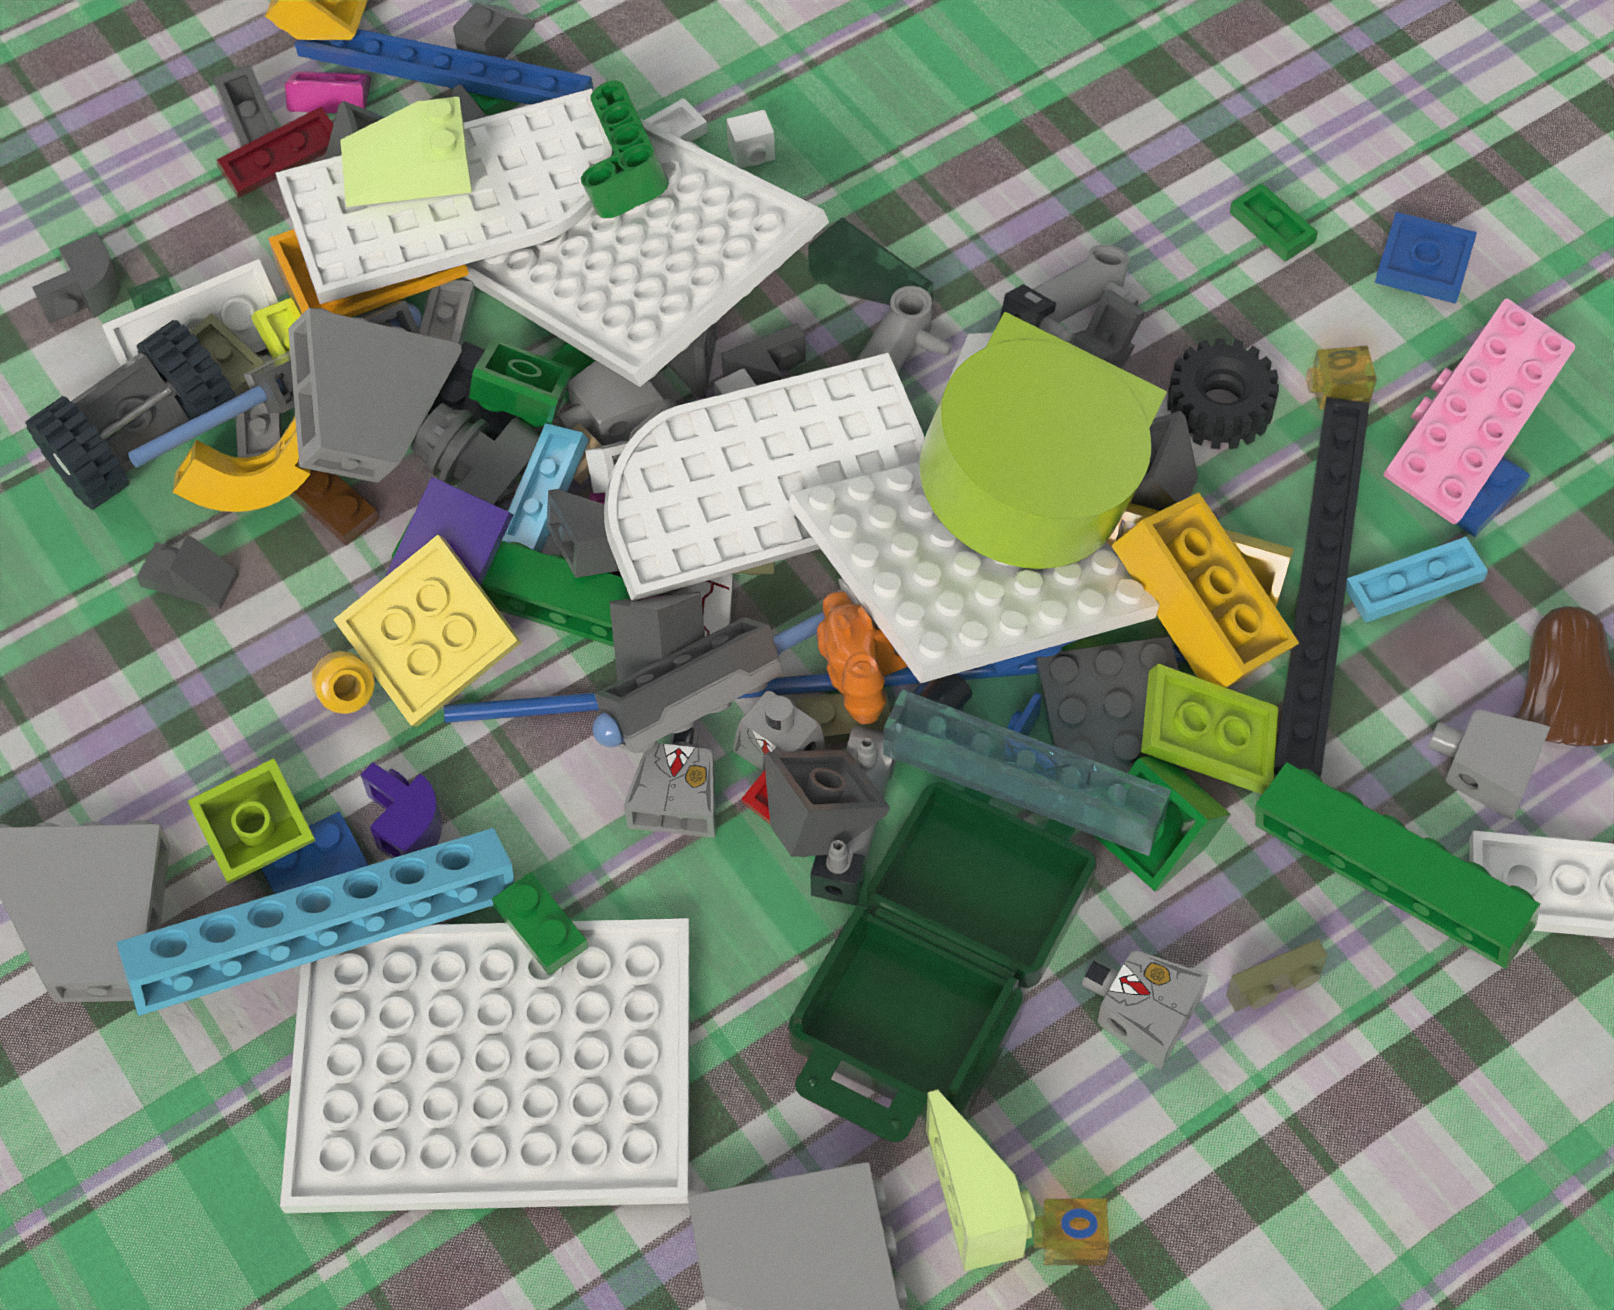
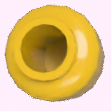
(342, 682)

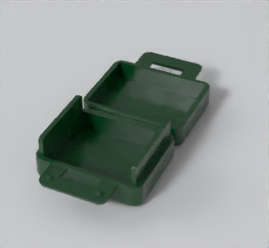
(936, 970)

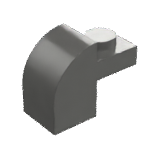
(87, 283)
(1111, 330)

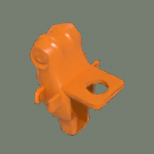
(856, 656)

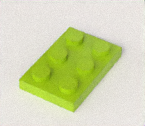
(1209, 729)

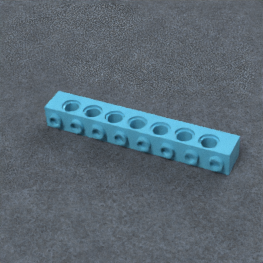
(314, 921)

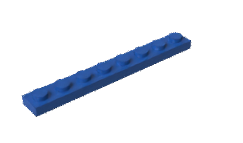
(446, 67)

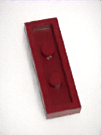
(277, 151)

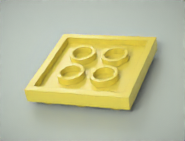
(427, 631)

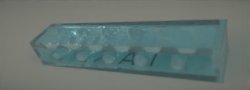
(1026, 772)

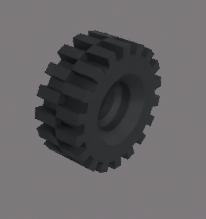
(1229, 370)

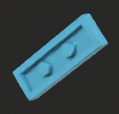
(549, 468)
(1415, 579)

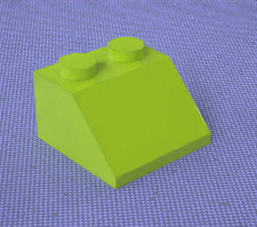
(251, 821)

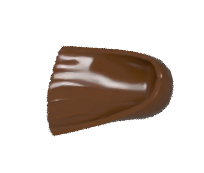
(1570, 679)

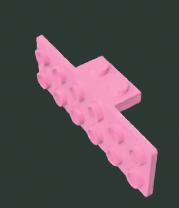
(1478, 411)

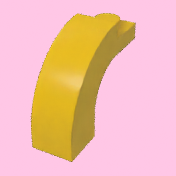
(237, 482)

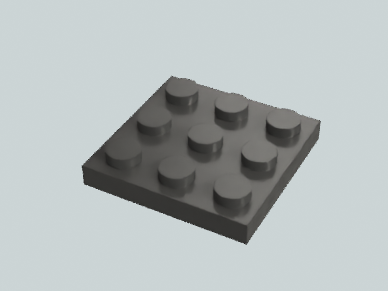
(1099, 698)

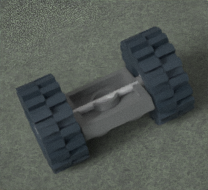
(136, 403)

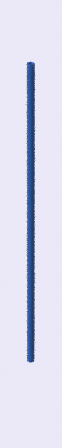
(779, 685)

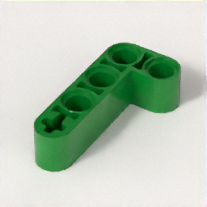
(634, 170)

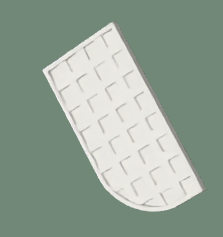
(523, 194)
(715, 477)

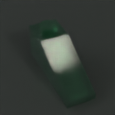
(859, 265)

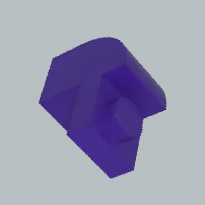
(411, 812)

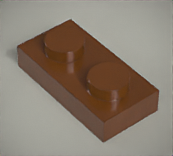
(335, 505)

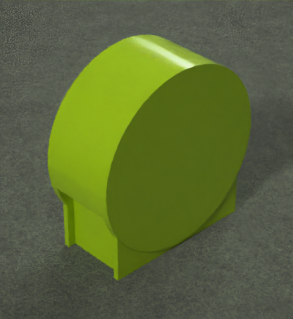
(1037, 448)

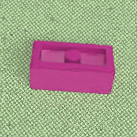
(315, 89)

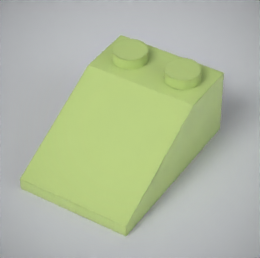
(408, 155)
(979, 1190)

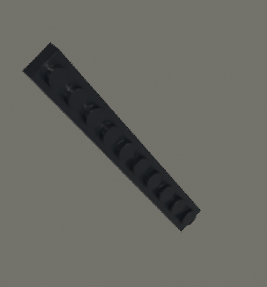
(1322, 587)

